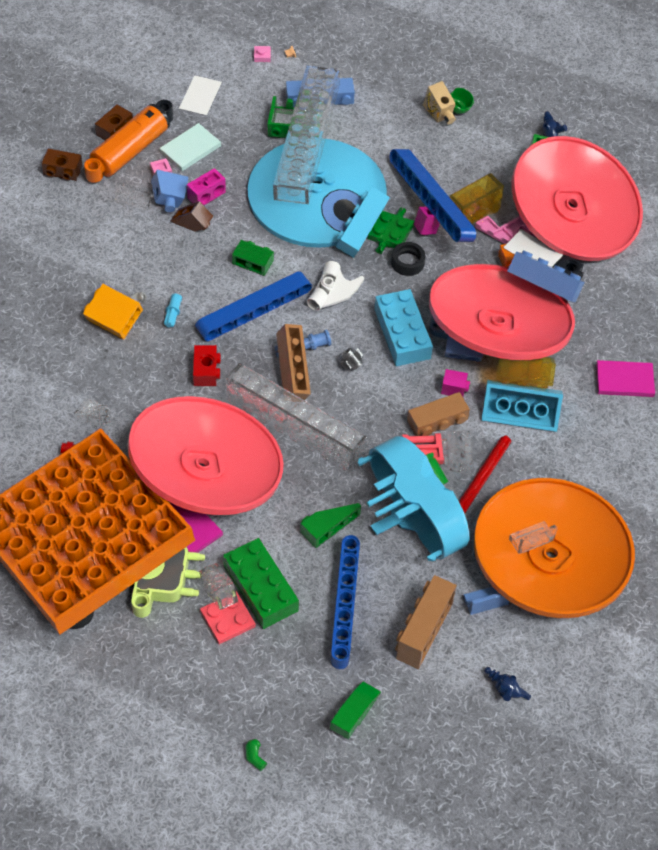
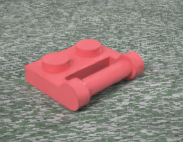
(435, 448)

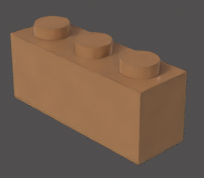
(438, 415)

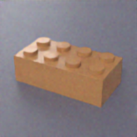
(425, 621)

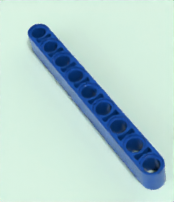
(432, 195)

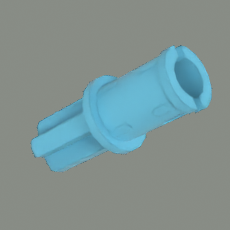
(172, 310)

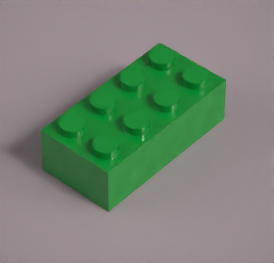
(261, 583)

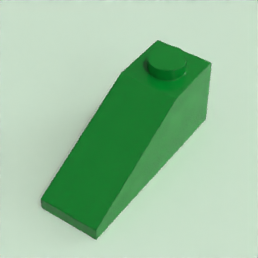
(326, 523)

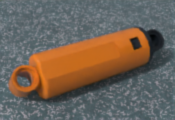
(128, 141)

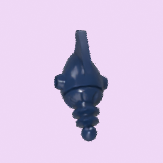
(551, 127)
(506, 685)

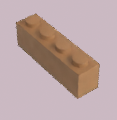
(293, 360)

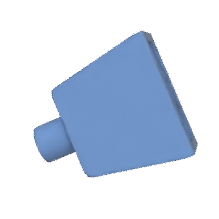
(169, 189)

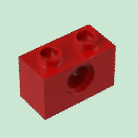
(205, 365)

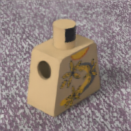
(439, 103)

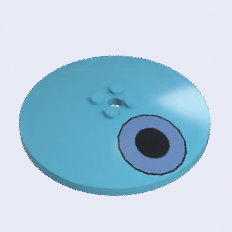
(343, 178)

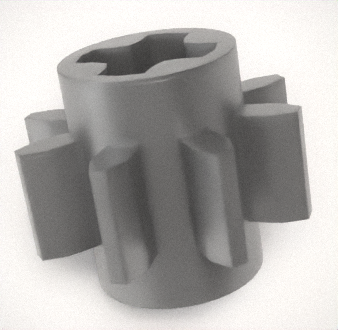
(351, 359)

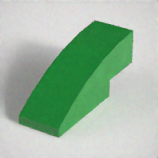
(354, 710)

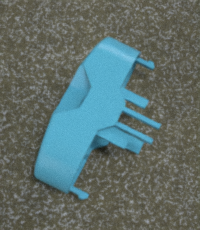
(418, 498)

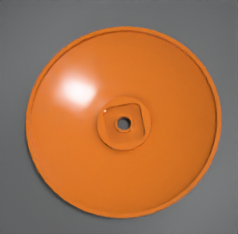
(590, 548)

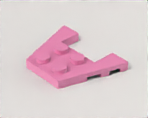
(503, 233)

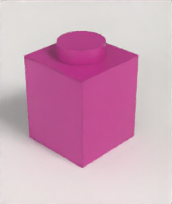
(426, 222)
(455, 382)

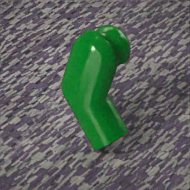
(252, 754)

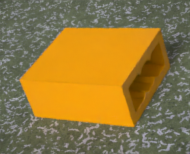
(112, 311)

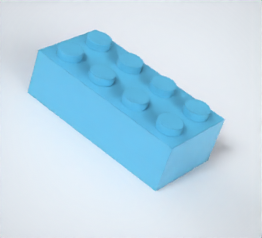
(403, 327)

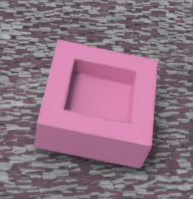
(262, 53)
(162, 165)

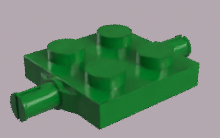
(390, 229)

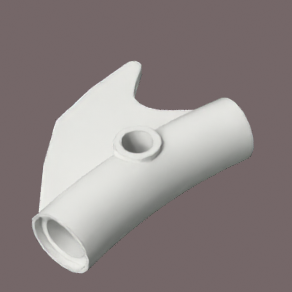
(332, 287)

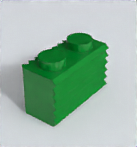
(253, 257)

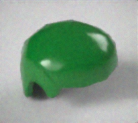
(463, 100)

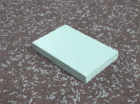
(190, 147)

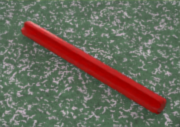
(484, 472)

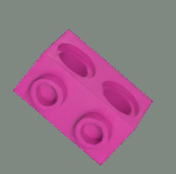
(206, 187)

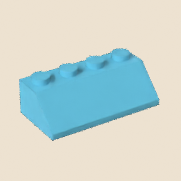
(522, 405)

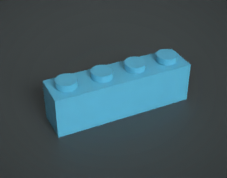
(362, 222)

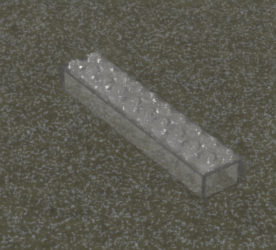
(306, 135)

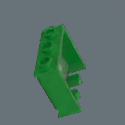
(280, 118)

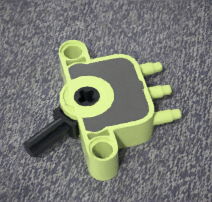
(165, 582)

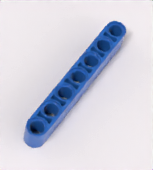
(253, 306)
(342, 609)

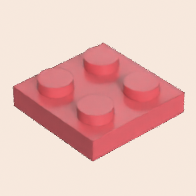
(229, 621)

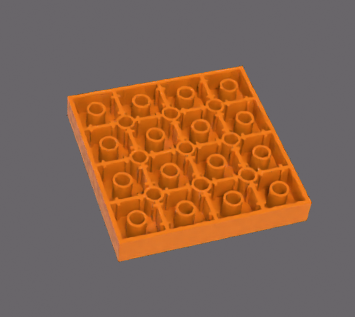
(85, 530)

